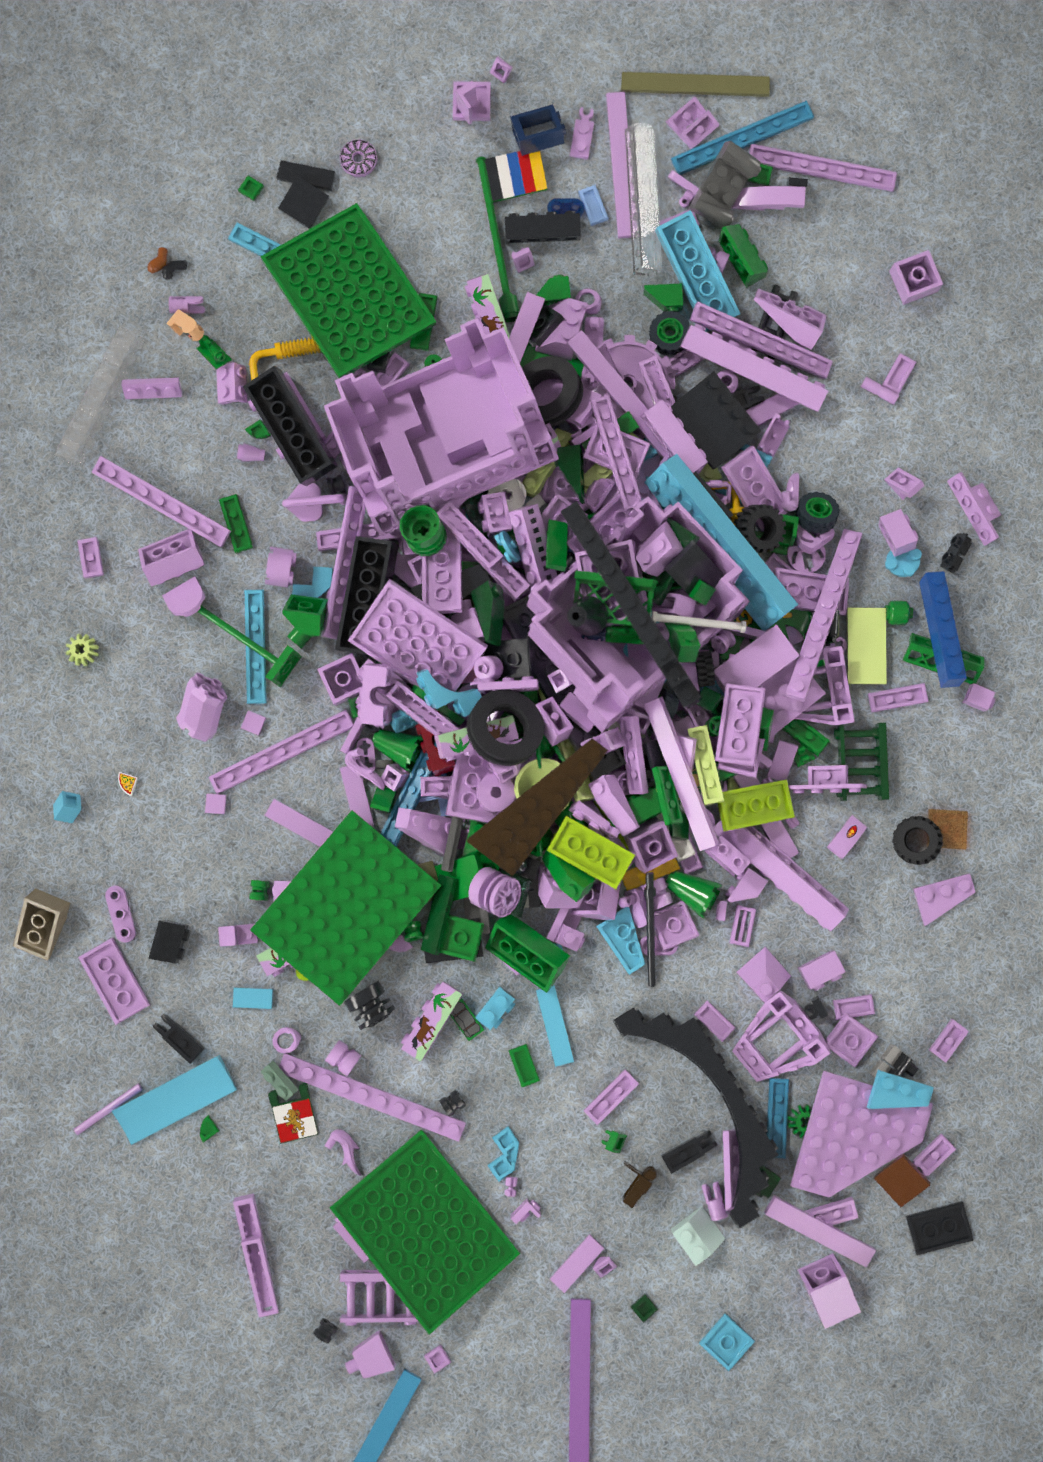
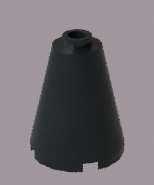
(588, 615)

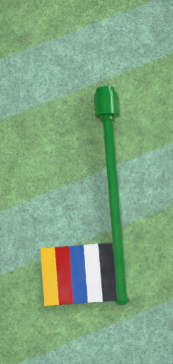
(504, 179)

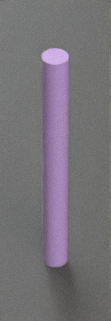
(107, 1109)

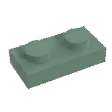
(279, 1081)

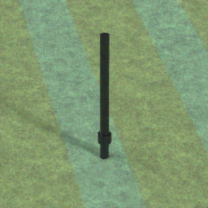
(650, 893)

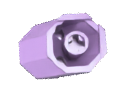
(201, 707)

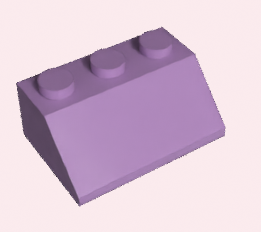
(574, 315)
(170, 557)

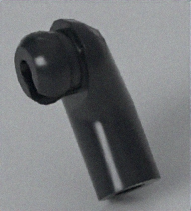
(171, 267)

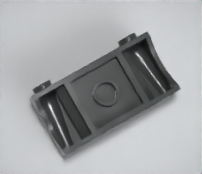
(724, 184)

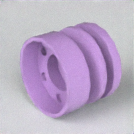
(494, 892)

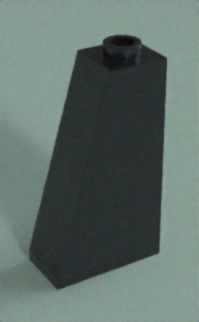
(471, 579)

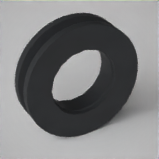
(572, 391)
(488, 746)

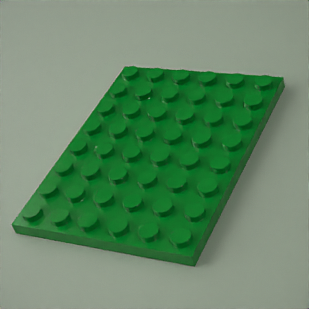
(348, 290)
(345, 907)
(424, 1231)

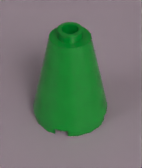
(399, 747)
(694, 891)

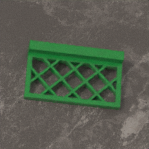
(592, 578)

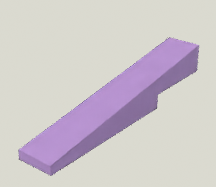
(656, 381)
(483, 551)
(413, 706)
(774, 830)
(255, 1254)

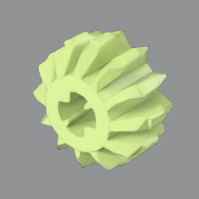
(88, 648)

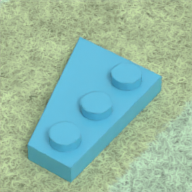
(623, 940)
(898, 1092)

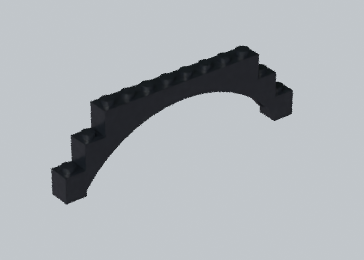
(631, 605)
(753, 1144)

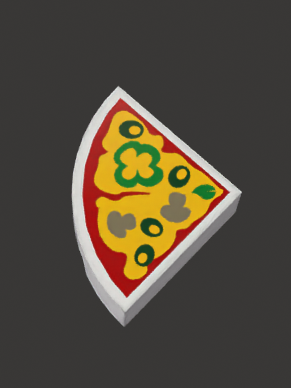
(127, 783)

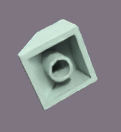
(698, 1235)

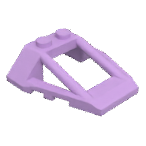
(838, 688)
(809, 1035)

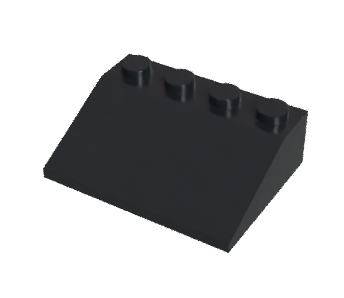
(715, 420)

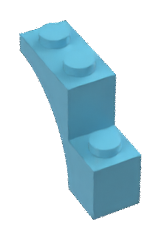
(438, 696)

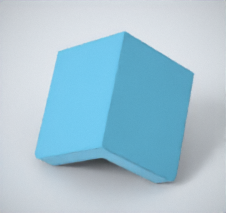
(67, 807)

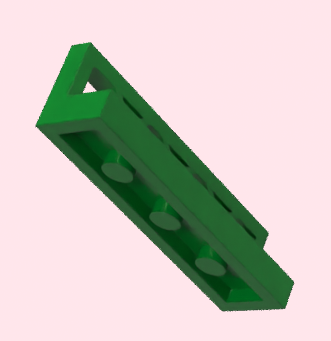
(924, 646)

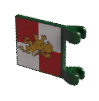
(294, 1117)

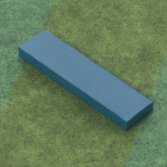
(778, 1113)

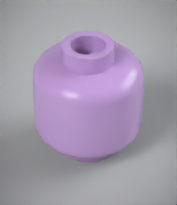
(731, 379)
(488, 668)

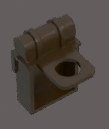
(640, 1184)

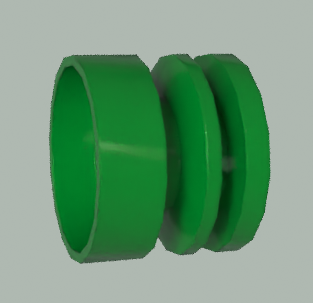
(417, 523)

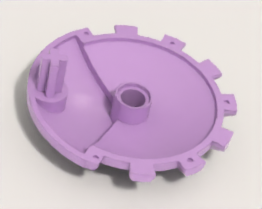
(624, 359)

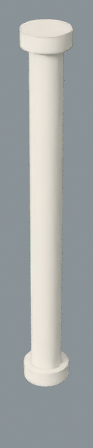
(699, 622)

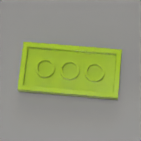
(755, 805)
(591, 852)

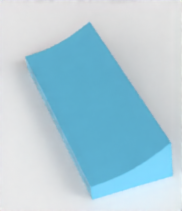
(695, 264)
(175, 1099)

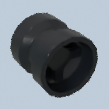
(452, 1103)

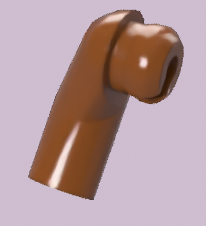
(159, 262)

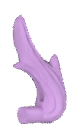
(791, 495)
(354, 762)
(348, 1148)

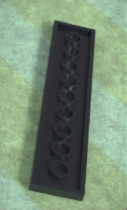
(517, 621)

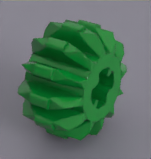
(796, 1124)

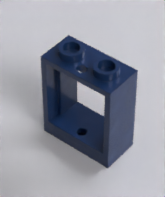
(540, 140)

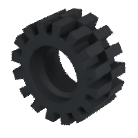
(705, 669)

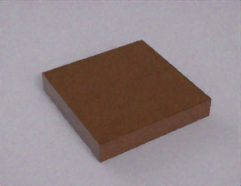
(902, 1180)

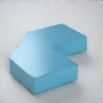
(320, 584)
(509, 1147)

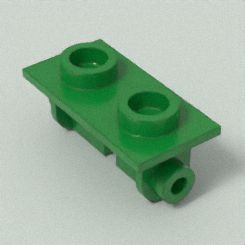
(212, 352)
(622, 634)

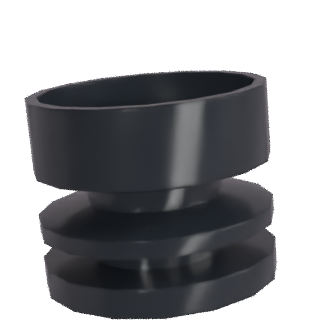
(369, 1005)

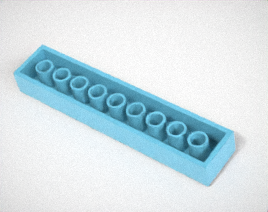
(767, 596)

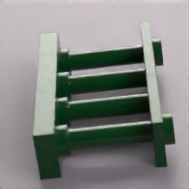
(879, 752)

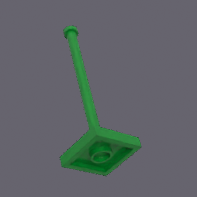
(282, 666)

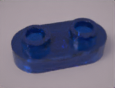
(566, 205)

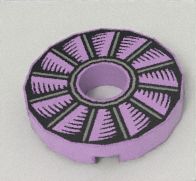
(362, 168)

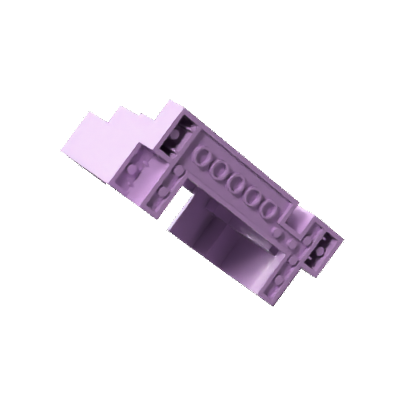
(440, 428)
(599, 669)

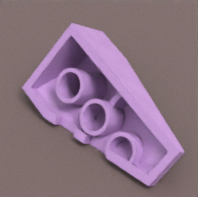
(801, 324)

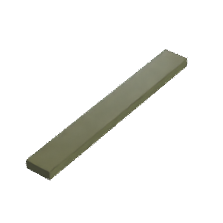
(695, 84)

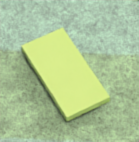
(866, 646)

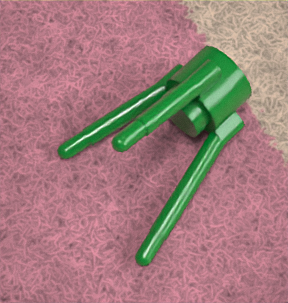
(544, 748)

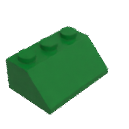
(742, 254)

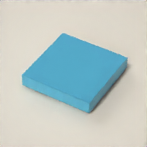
(726, 1342)

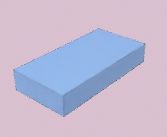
(593, 205)

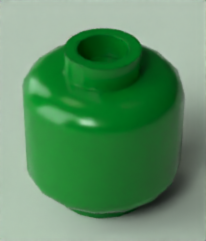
(898, 612)

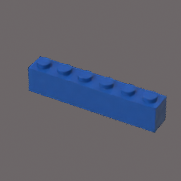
(942, 629)

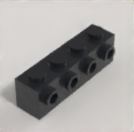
(542, 228)

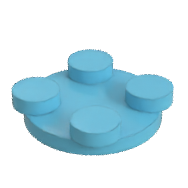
(512, 552)
(904, 564)

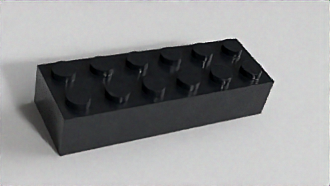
(290, 426)
(369, 571)

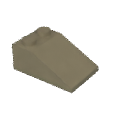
(40, 923)

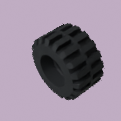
(772, 527)
(930, 828)

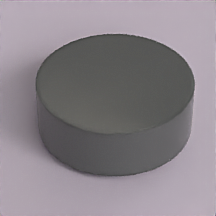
(381, 764)

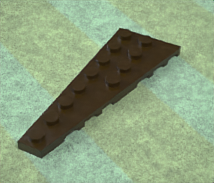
(523, 823)

